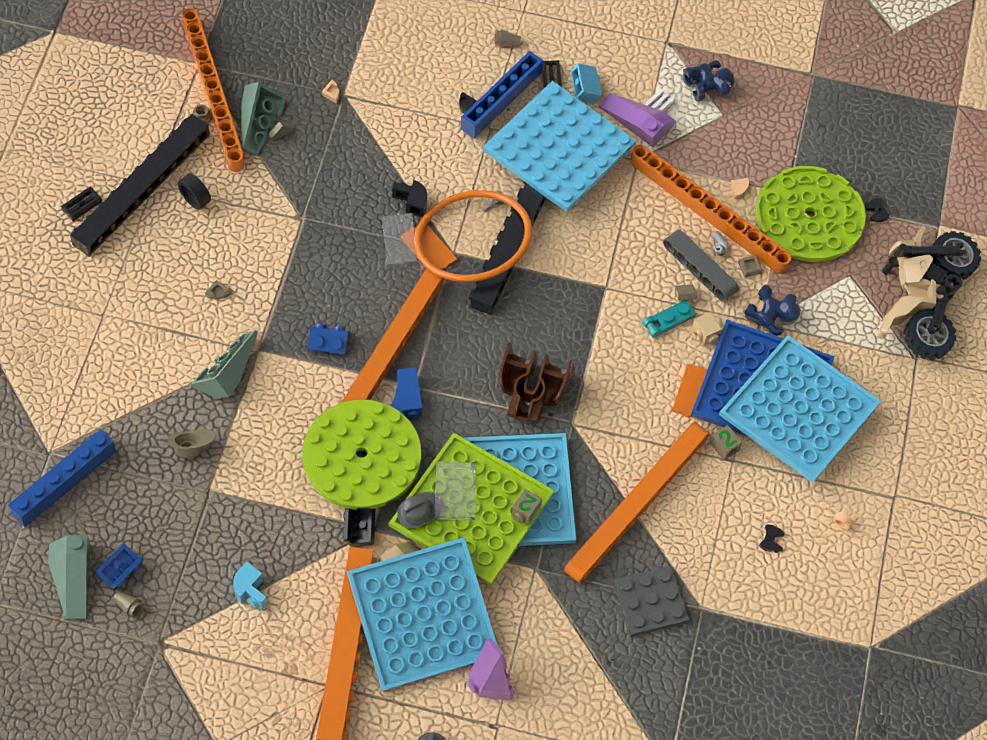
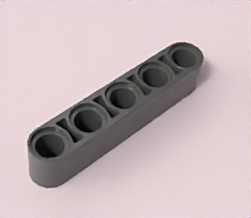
(701, 265)

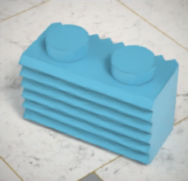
(586, 83)

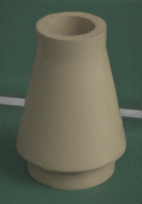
(505, 38)
(129, 604)

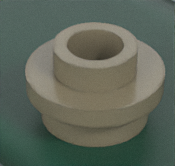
(201, 108)

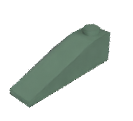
(258, 114)
(227, 372)
(70, 571)

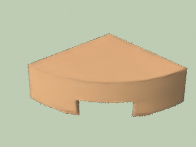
(331, 91)
(739, 187)

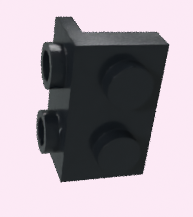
(359, 526)

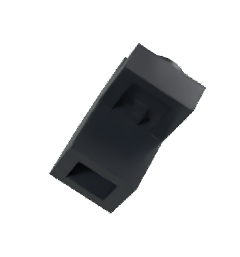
(414, 195)

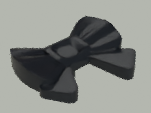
(876, 204)
(768, 543)

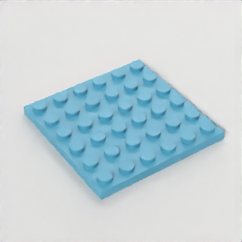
(559, 146)
(800, 408)
(546, 461)
(421, 613)

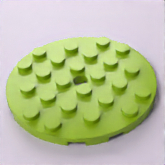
(836, 207)
(355, 481)

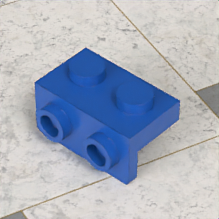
(328, 339)
(118, 566)

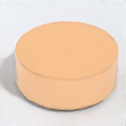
(843, 520)

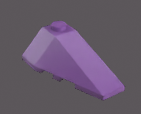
(642, 120)
(489, 674)

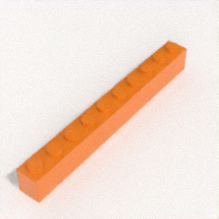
(343, 656)

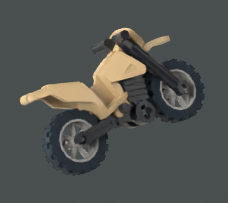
(927, 277)

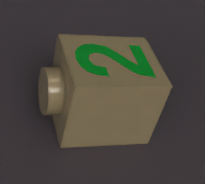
(725, 442)
(526, 507)

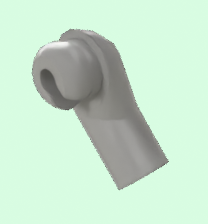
(722, 244)

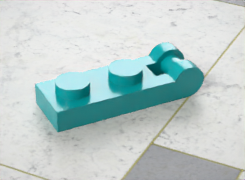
(669, 318)

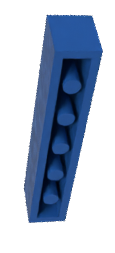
(501, 94)
(62, 478)

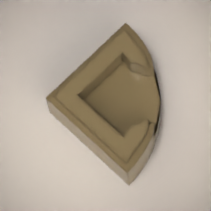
(280, 130)
(218, 291)

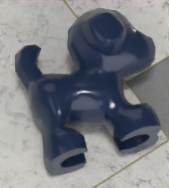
(721, 81)
(786, 309)

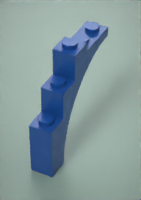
(407, 397)

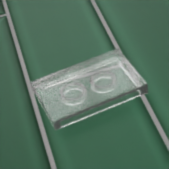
(455, 490)

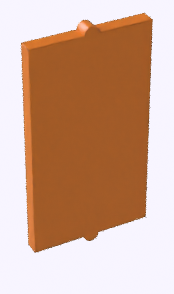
(436, 250)
(689, 390)

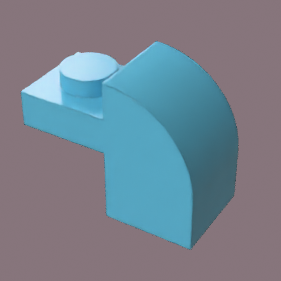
(245, 585)

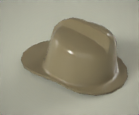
(190, 443)

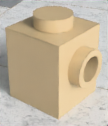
(706, 329)

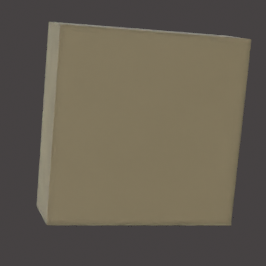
(750, 266)
(685, 292)

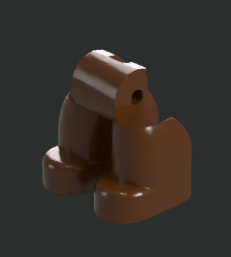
(514, 379)

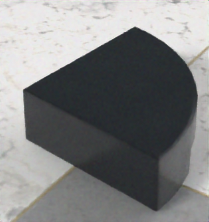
(465, 102)

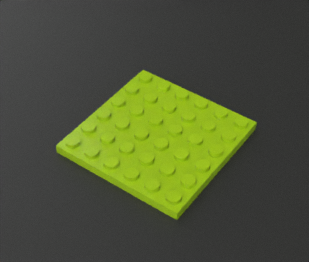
(494, 531)

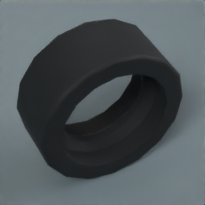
(194, 191)

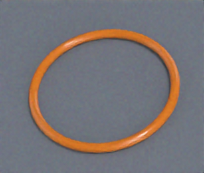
(481, 276)

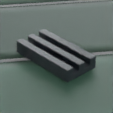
(558, 73)
(83, 205)

